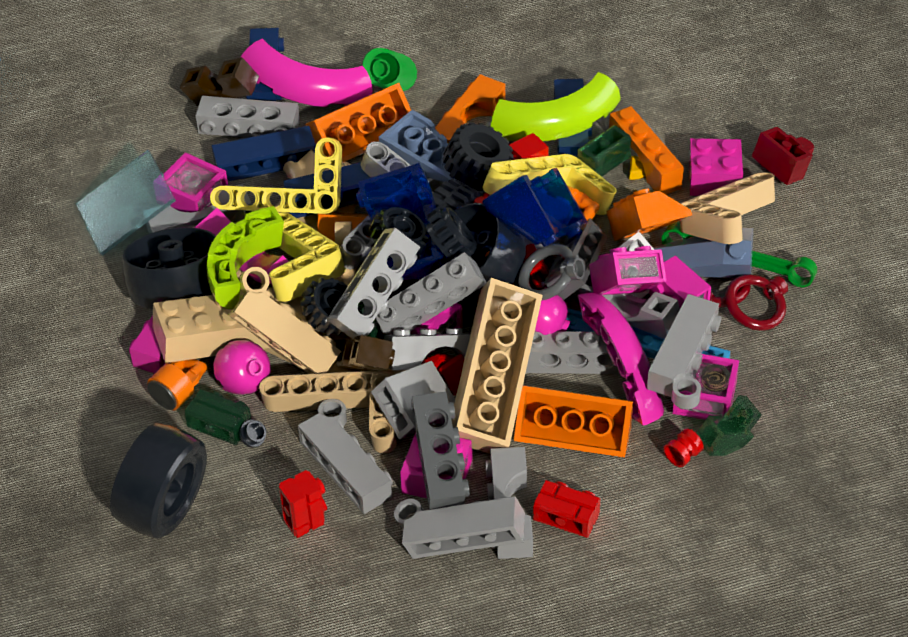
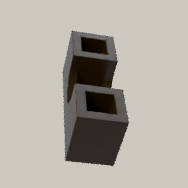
(233, 81)
(365, 354)

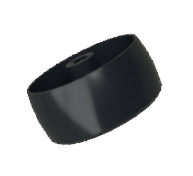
(504, 245)
(168, 265)
(158, 480)

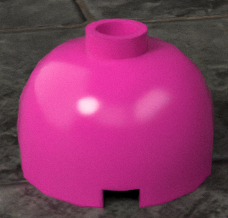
(552, 316)
(241, 367)

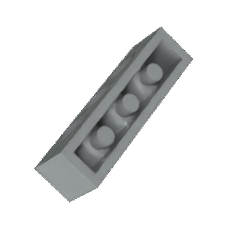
(245, 116)
(431, 295)
(345, 313)
(570, 354)

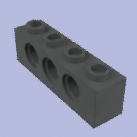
(584, 246)
(436, 409)

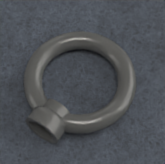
(571, 269)

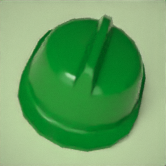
(389, 68)

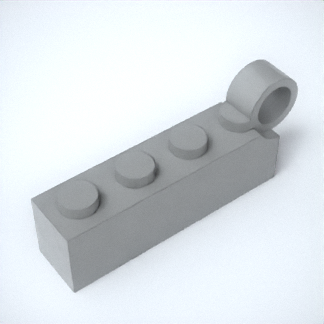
(683, 352)
(344, 458)
(460, 526)

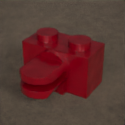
(783, 154)

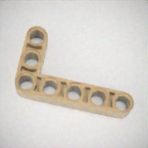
(719, 212)
(341, 386)

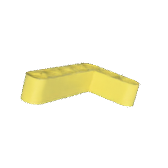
(572, 169)
(288, 195)
(314, 258)

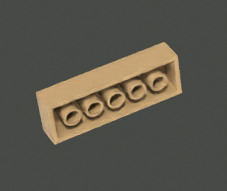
(202, 327)
(495, 364)

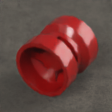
(684, 447)

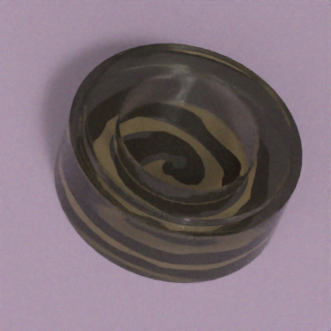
(715, 378)

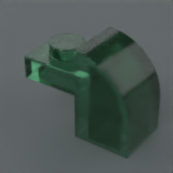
(732, 431)

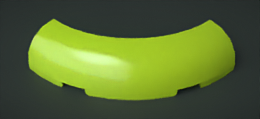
(560, 116)
(235, 246)

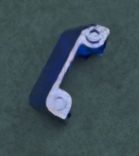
(408, 190)
(538, 208)

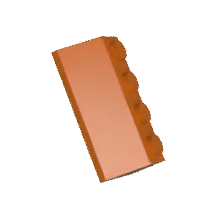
(360, 121)
(644, 213)

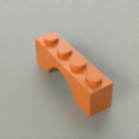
(476, 101)
(661, 167)

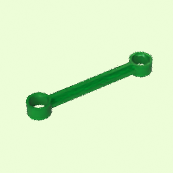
(765, 261)

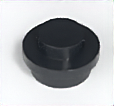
(252, 433)

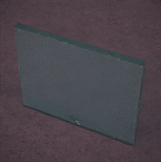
(125, 202)

